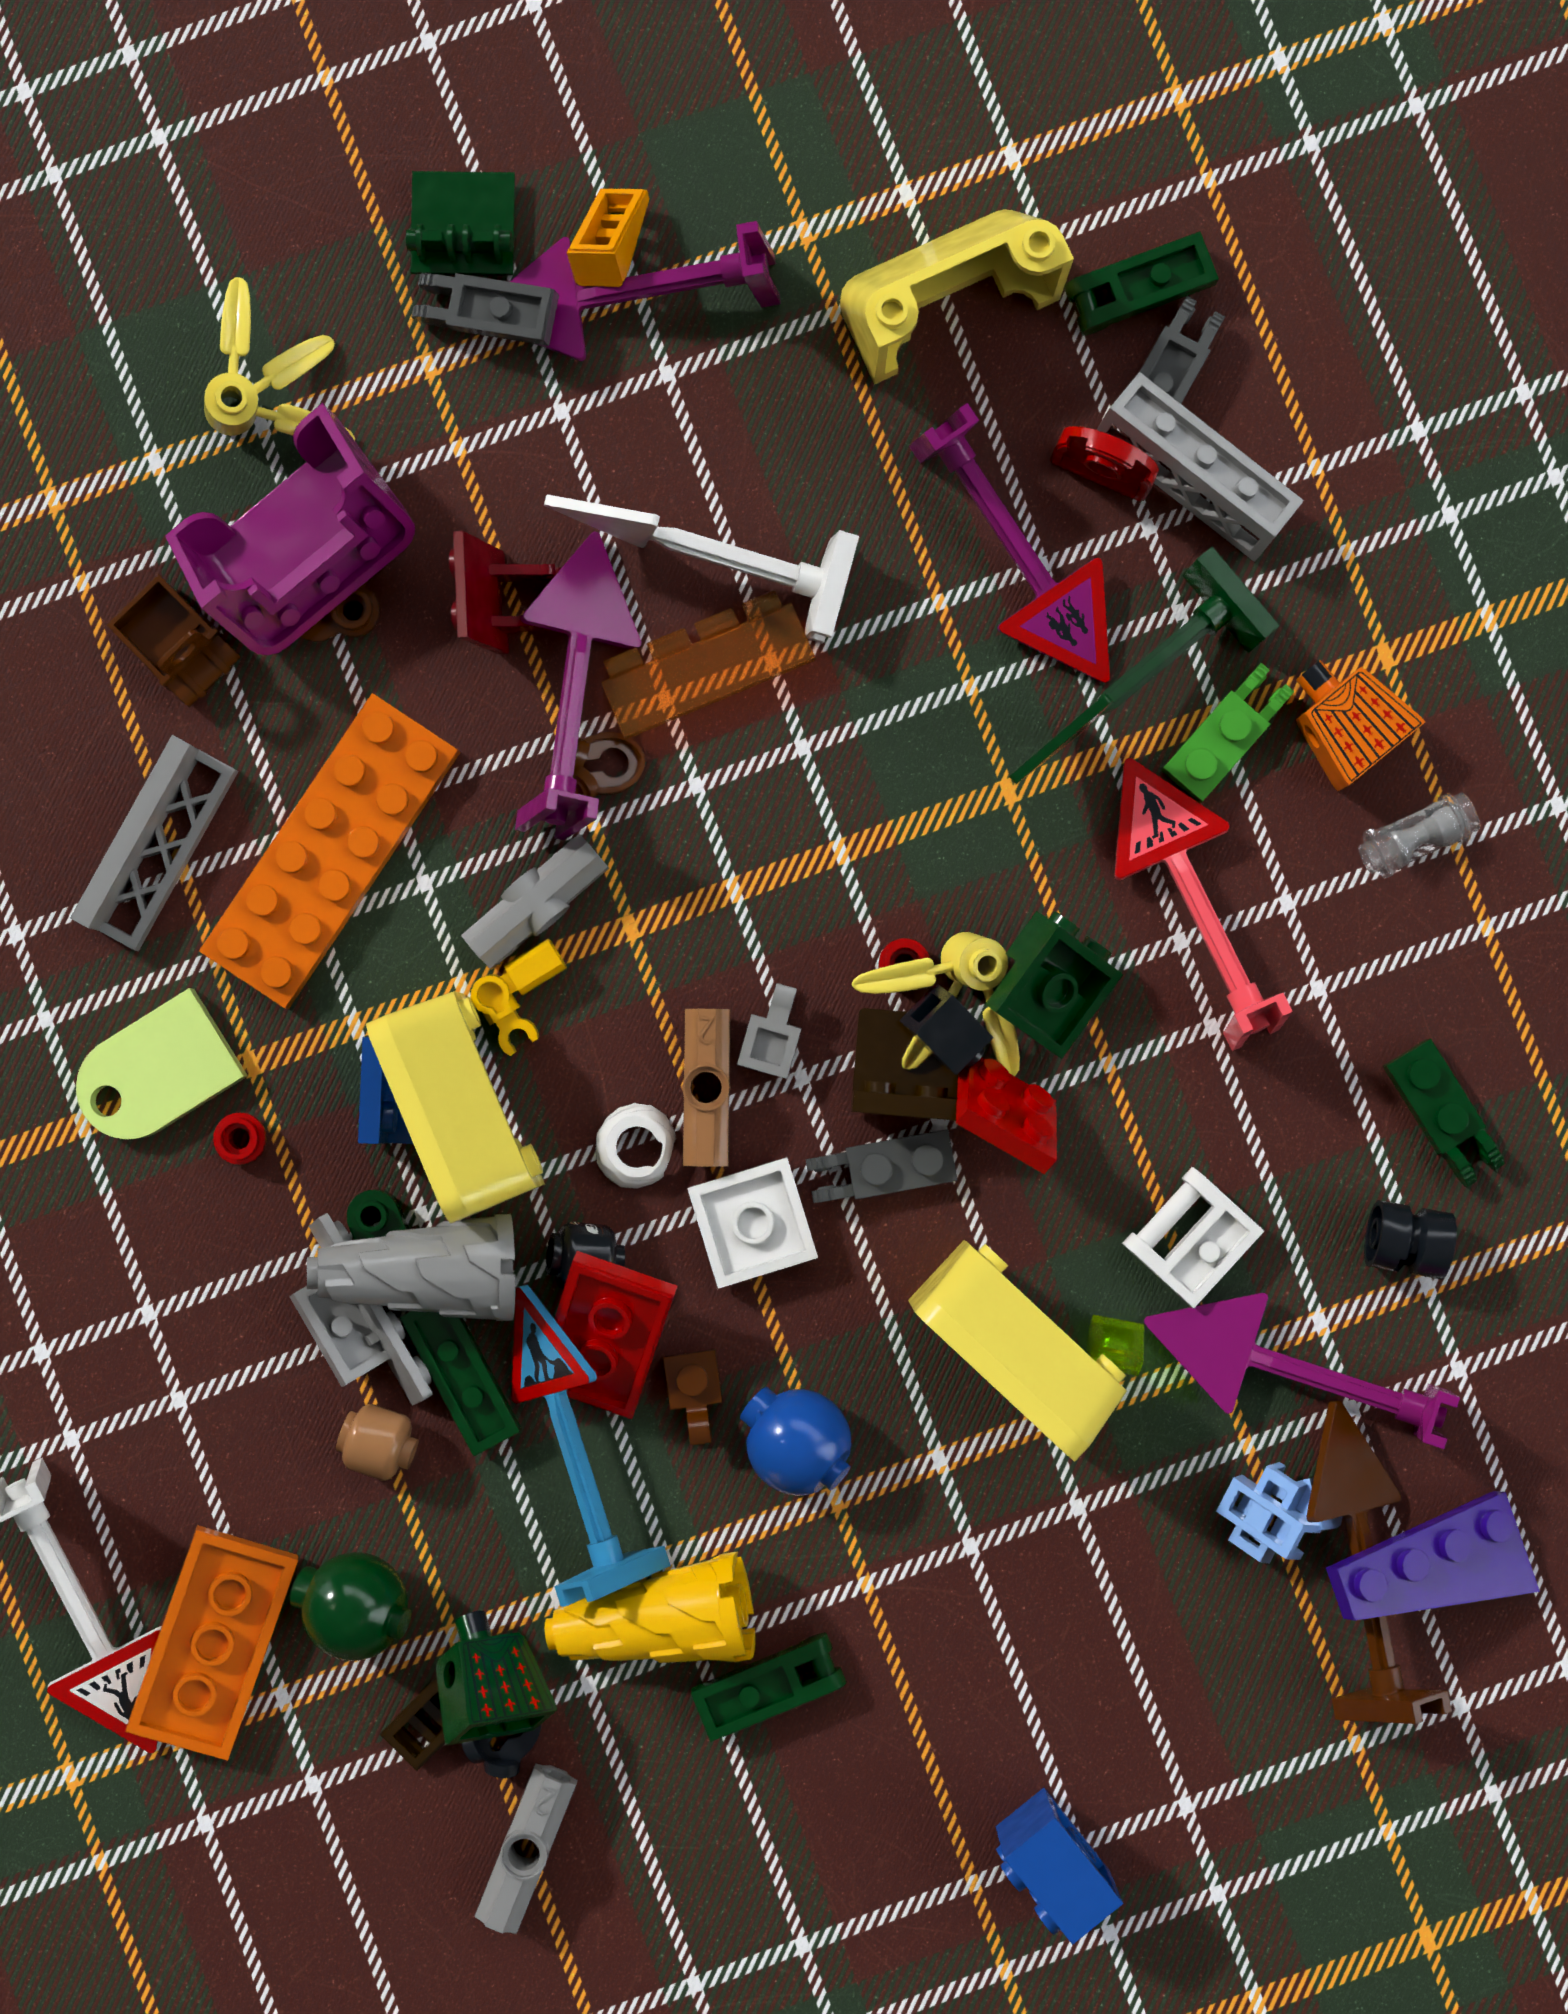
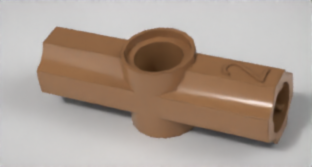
(706, 1123)

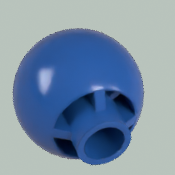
(797, 1440)

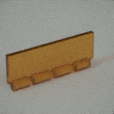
(702, 673)

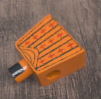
(1352, 722)

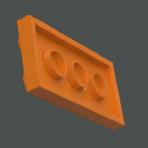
(212, 1643)

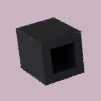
(947, 1029)

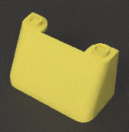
(1013, 247)

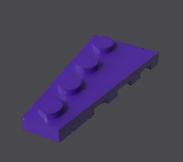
(1440, 1563)

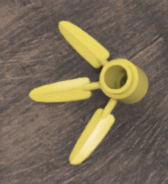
(277, 372)
(966, 961)

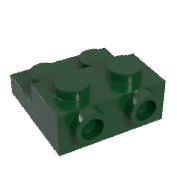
(1054, 982)

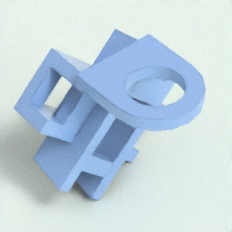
(1258, 1509)

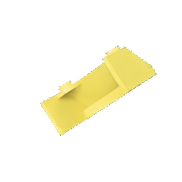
(452, 1106)
(1019, 1348)

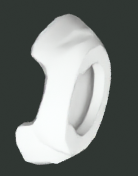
(606, 1141)

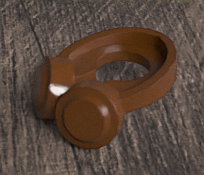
(597, 782)

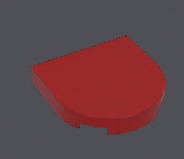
(1106, 461)

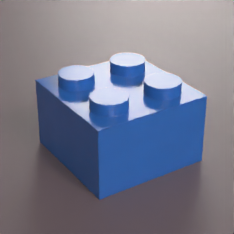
(1057, 1866)

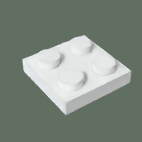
(752, 1222)

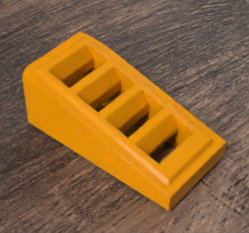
(606, 241)

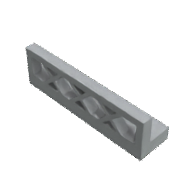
(1202, 464)
(137, 834)

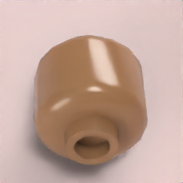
(376, 1442)

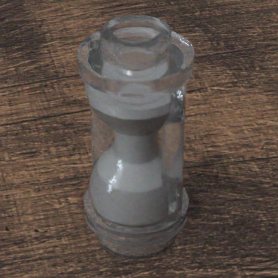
(1436, 826)

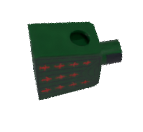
(490, 1684)

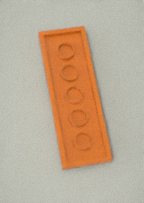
(329, 851)

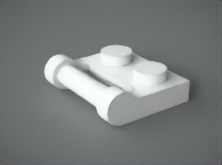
(1205, 1250)

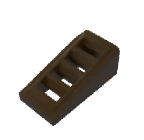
(404, 1741)

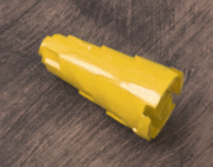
(668, 1618)

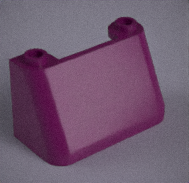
(298, 545)

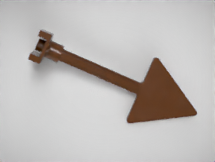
(1348, 1485)

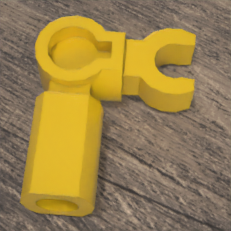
(494, 994)

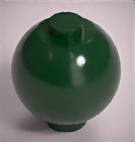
(352, 1605)

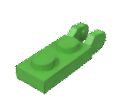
(1223, 738)

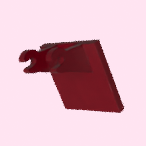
(478, 603)

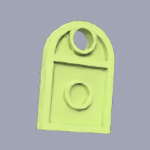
(160, 1069)

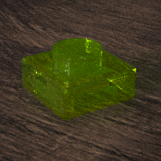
(1119, 1341)

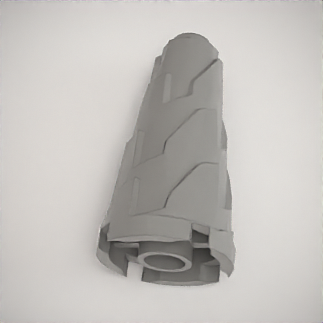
(444, 1269)

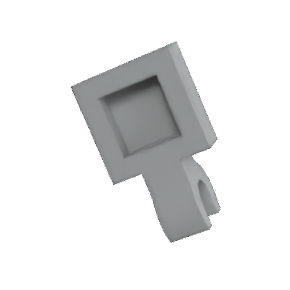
(770, 1040)

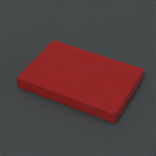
(616, 1326)

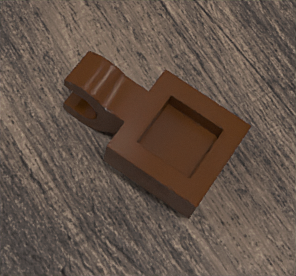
(692, 1385)

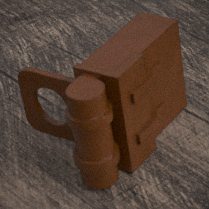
(174, 641)

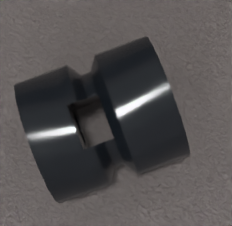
(1402, 1238)

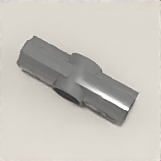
(535, 901)
(517, 1876)

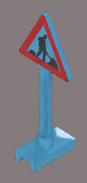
(547, 1366)

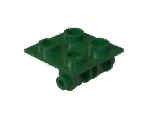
(462, 223)

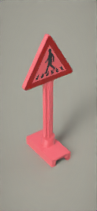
(1159, 827)

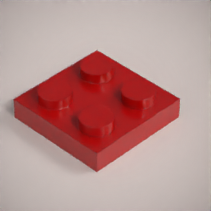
(1008, 1113)

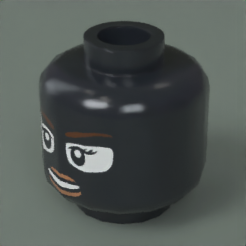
(588, 1238)

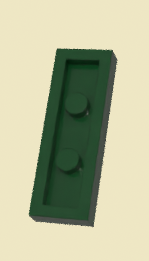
(462, 1379)

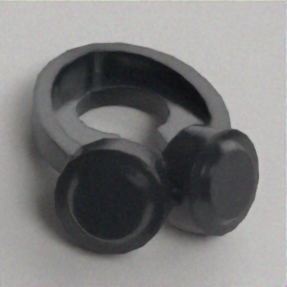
(502, 1761)

